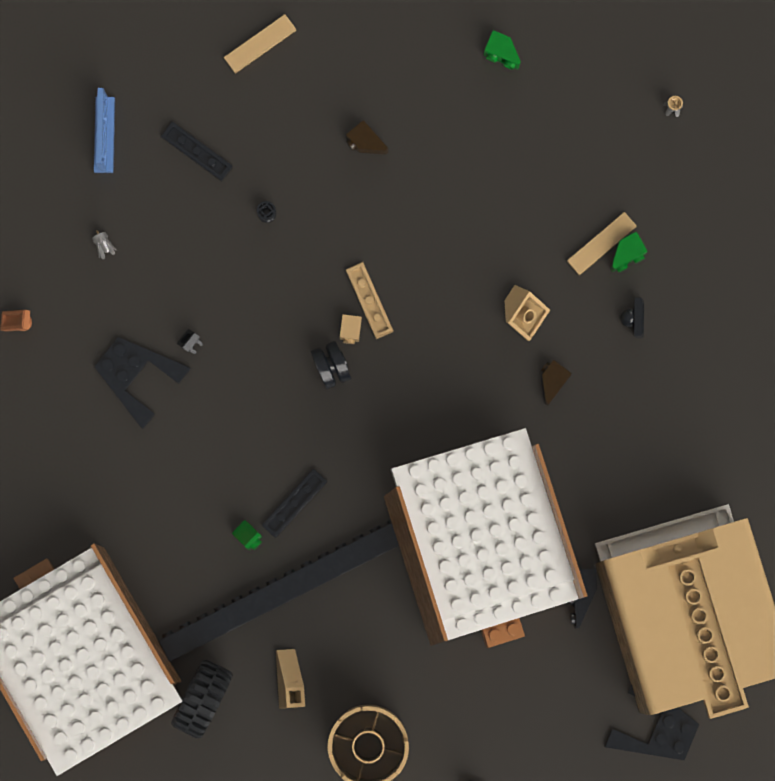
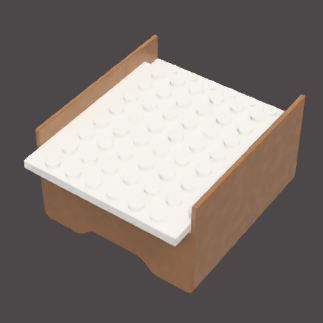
(483, 539)
(80, 659)

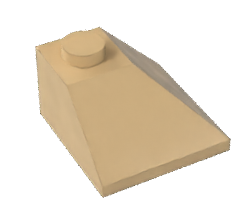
(524, 312)

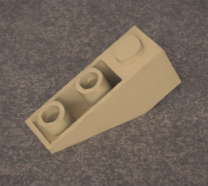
(289, 680)

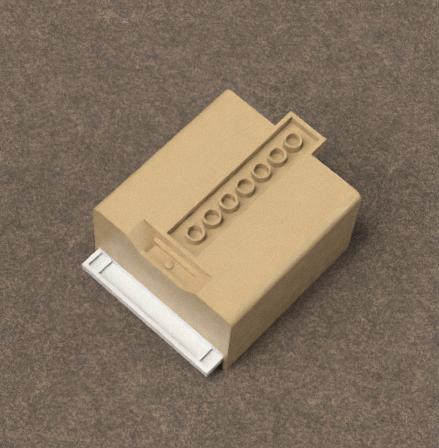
(690, 611)

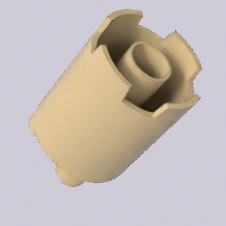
(368, 744)

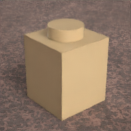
(350, 329)

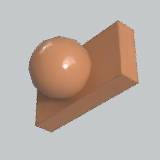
(16, 320)

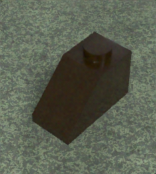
(365, 140)
(553, 379)

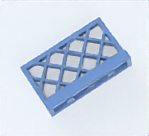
(104, 133)

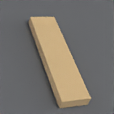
(260, 43)
(601, 243)
(369, 300)

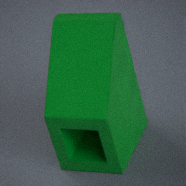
(502, 49)
(628, 250)
(247, 535)

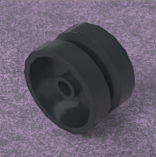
(330, 365)

